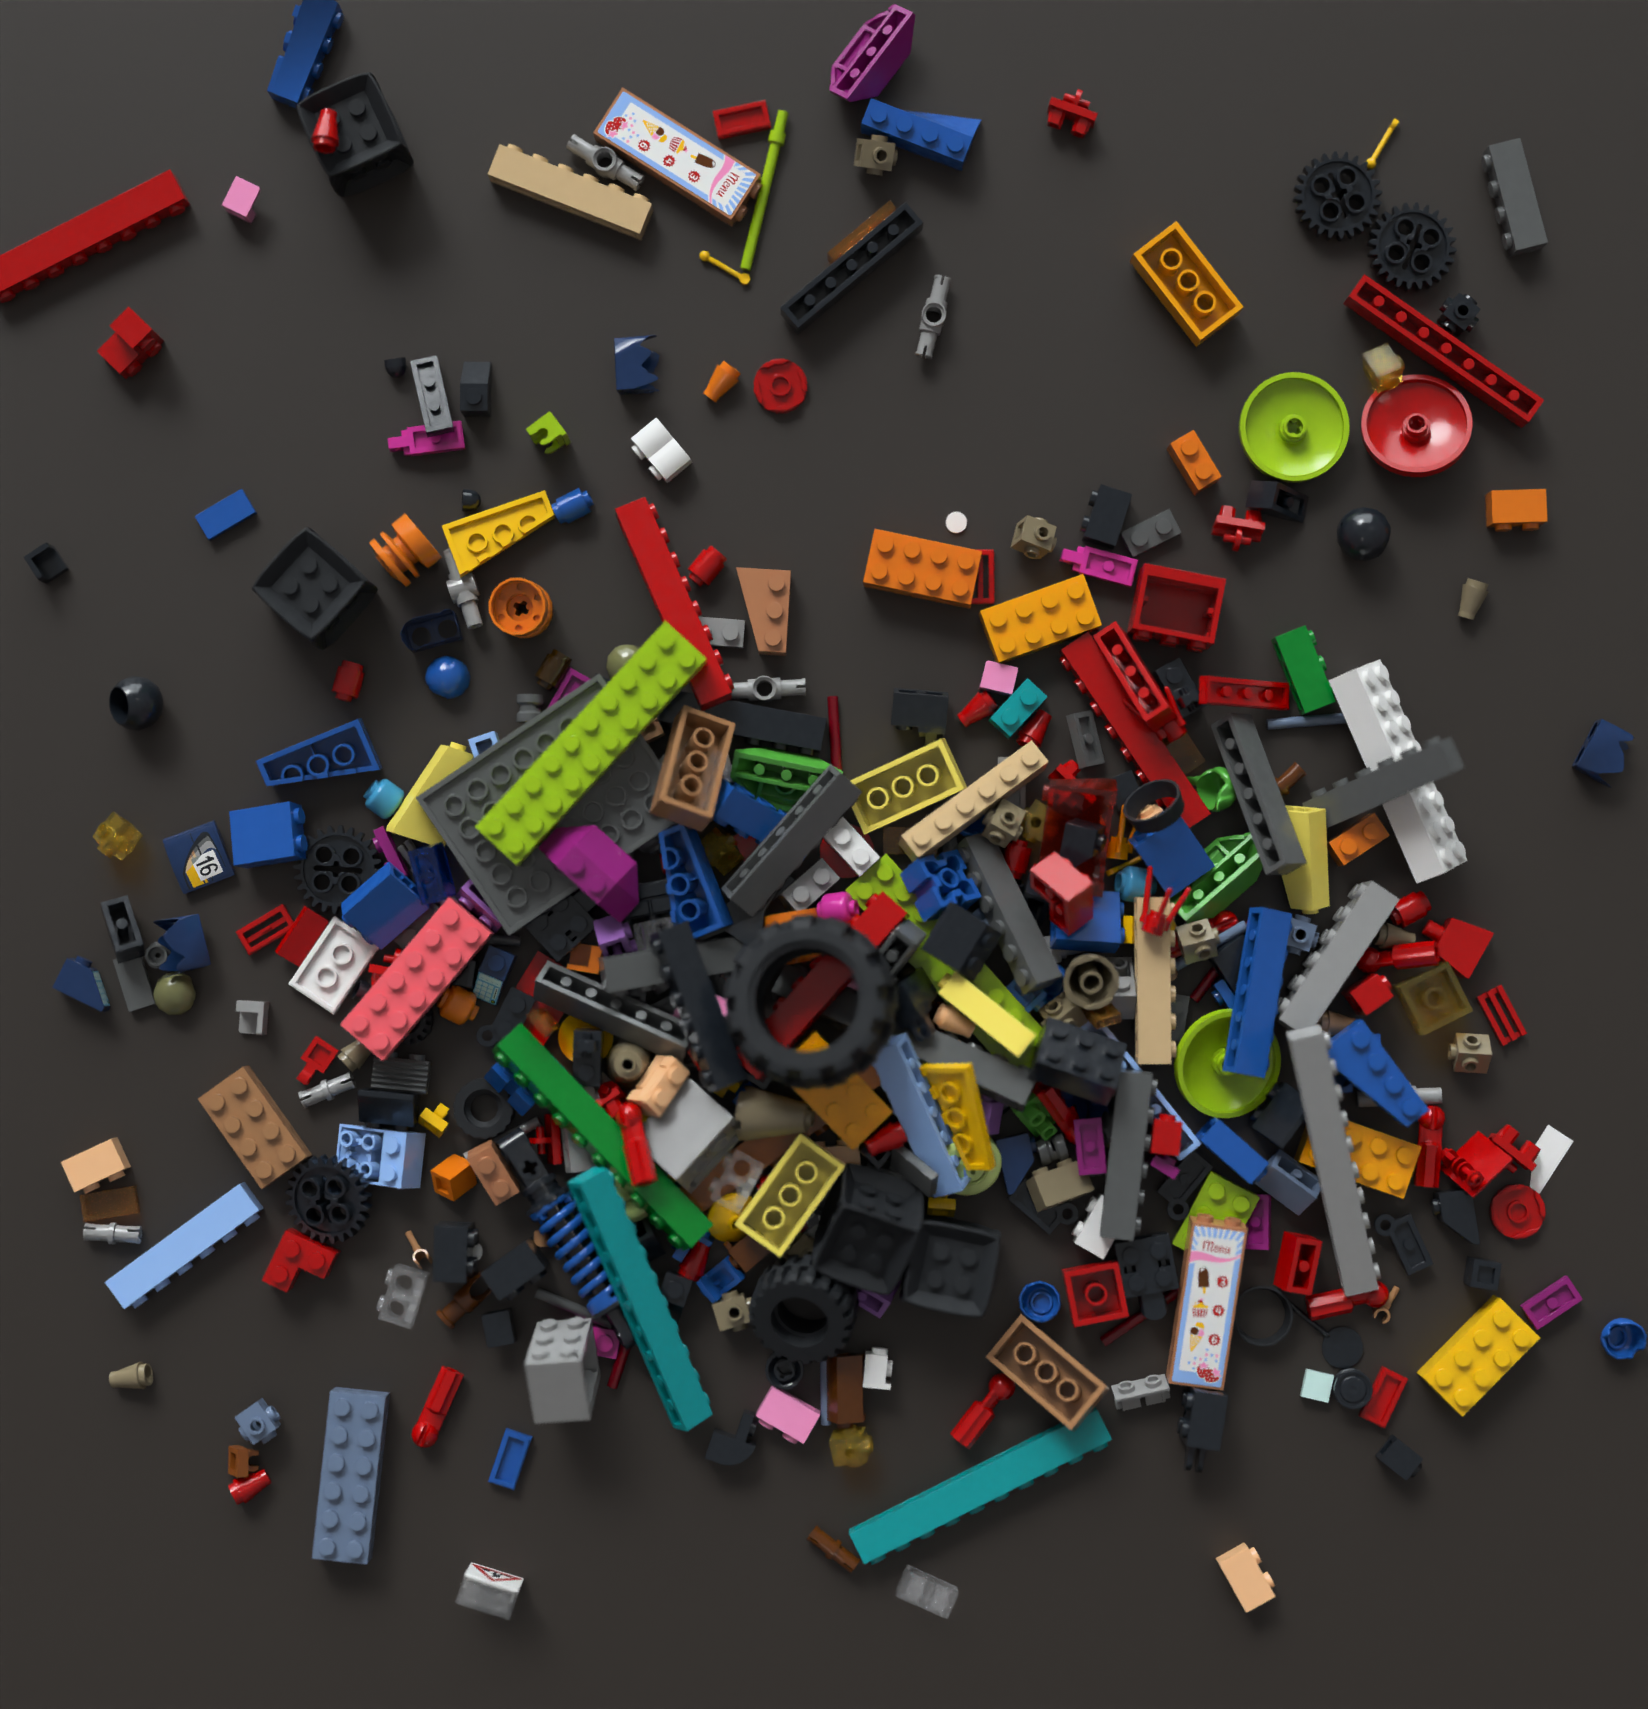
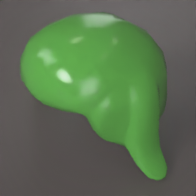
(1215, 788)

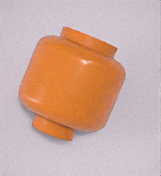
(458, 1005)

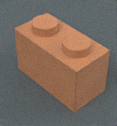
(493, 1171)

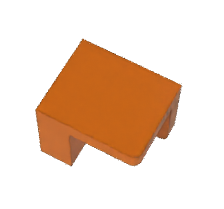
(585, 959)
(453, 1177)

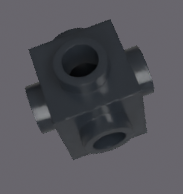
(1454, 322)

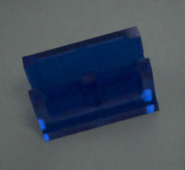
(432, 873)

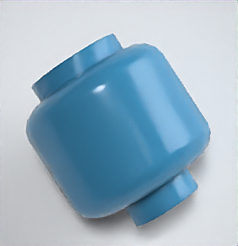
(383, 798)
(1131, 883)

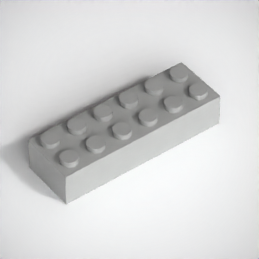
(1336, 955)

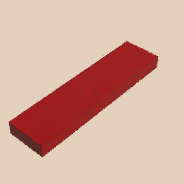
(1243, 693)

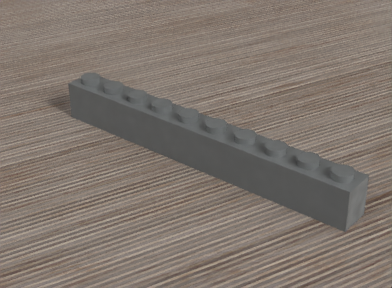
(993, 1073)

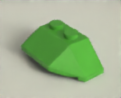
(776, 774)
(1234, 872)

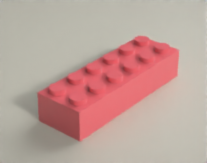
(417, 979)

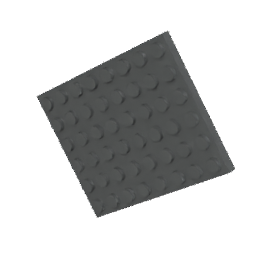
(615, 804)

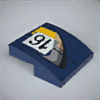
(198, 857)

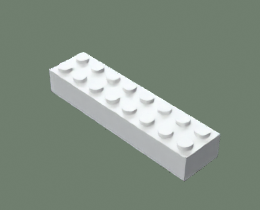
(1384, 732)

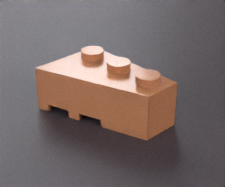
(767, 604)

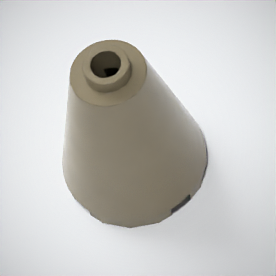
(1090, 981)
(615, 1065)
(770, 1115)

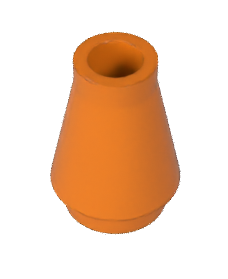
(721, 381)

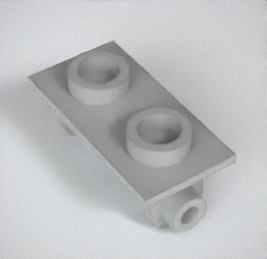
(1128, 1393)

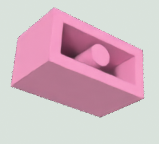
(787, 1414)

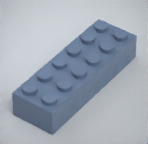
(351, 1475)

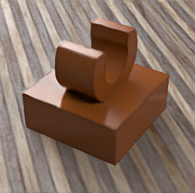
(238, 1461)

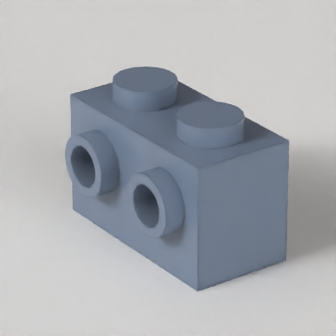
(1287, 1182)

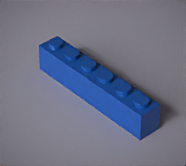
(1257, 992)

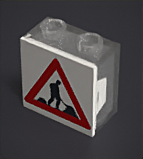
(489, 1590)

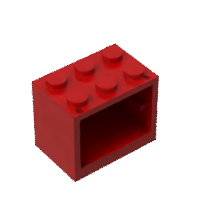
(1176, 607)

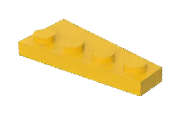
(490, 532)
(962, 1109)

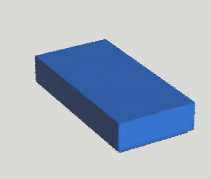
(225, 514)
(510, 1459)

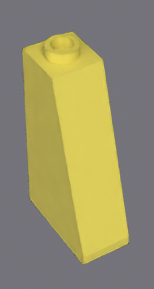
(410, 817)
(1309, 884)
(985, 1013)

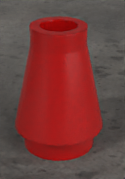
(326, 133)
(978, 708)
(1034, 729)
(887, 1139)
(695, 1262)
(246, 1488)

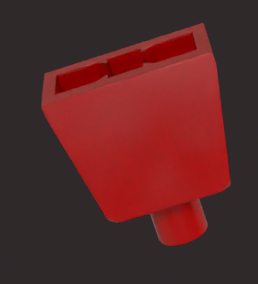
(1459, 944)

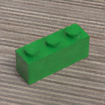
(1304, 669)

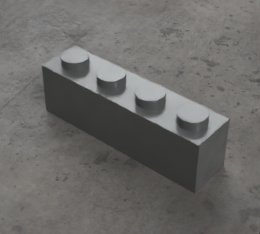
(1514, 197)

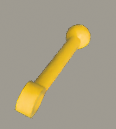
(1372, 161)
(743, 278)
(1118, 868)

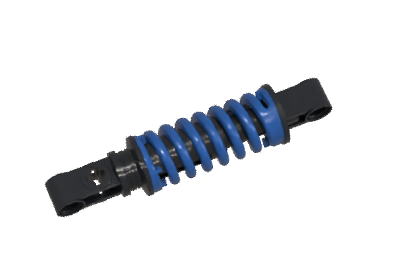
(555, 1210)

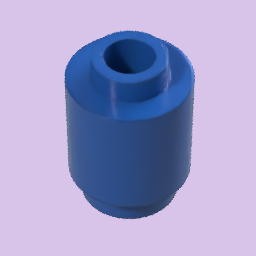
(572, 506)

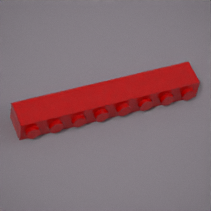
(90, 233)
(1443, 351)
(671, 596)
(1137, 739)
(827, 978)

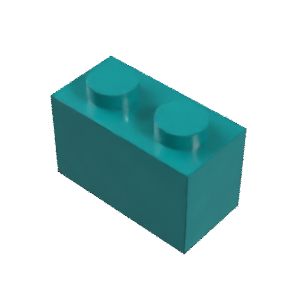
(1017, 708)

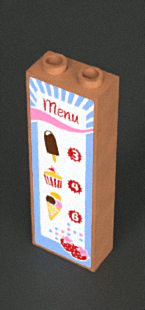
(678, 157)
(1206, 1301)

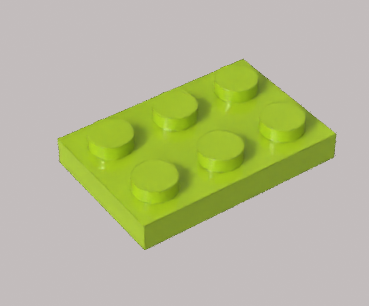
(1220, 1199)

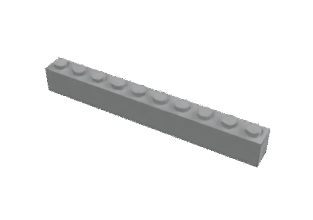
(1332, 1159)

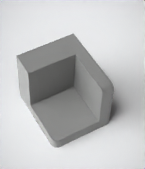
(253, 1016)

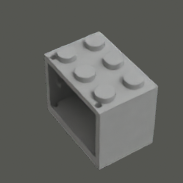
(691, 1135)
(563, 1370)

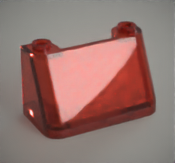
(1083, 799)

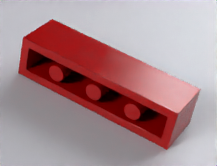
(1135, 676)

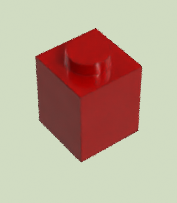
(1165, 1135)

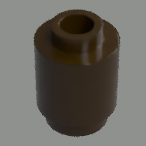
(553, 670)

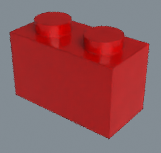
(1368, 993)
(1297, 1263)

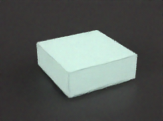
(1317, 1385)

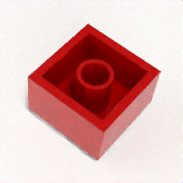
(1095, 1292)

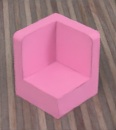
(241, 199)
(998, 678)

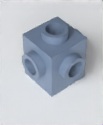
(1309, 938)
(249, 1423)

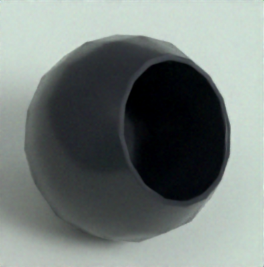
(1363, 533)
(136, 703)

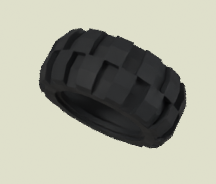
(761, 961)

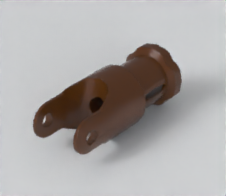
(462, 1303)

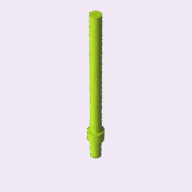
(776, 140)

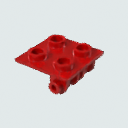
(1474, 1163)

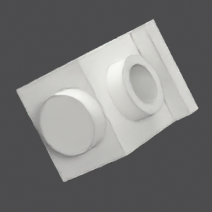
(877, 1368)

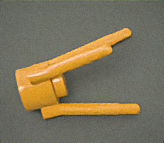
(1118, 846)

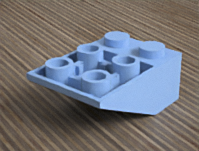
(383, 1155)

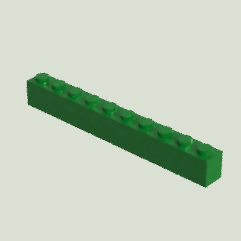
(598, 1134)

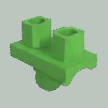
(1037, 1118)

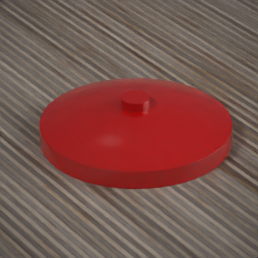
(1417, 426)

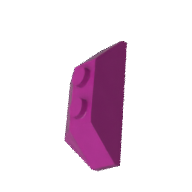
(873, 55)
(595, 867)

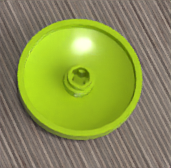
(1294, 427)
(1200, 1068)

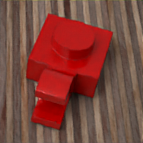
(318, 1057)

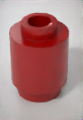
(706, 566)
(348, 681)
(1017, 857)
(1410, 909)

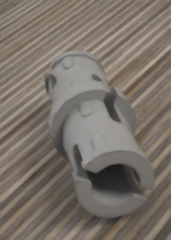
(327, 1089)
(112, 1233)

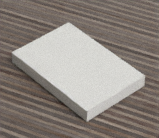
(333, 965)

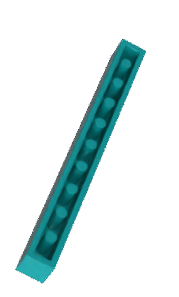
(640, 1298)
(977, 1486)

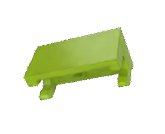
(548, 430)

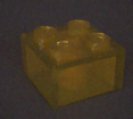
(1432, 998)

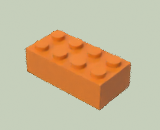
(922, 568)

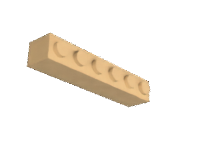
(570, 191)
(973, 802)
(1153, 989)

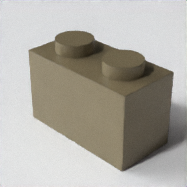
(1058, 1185)

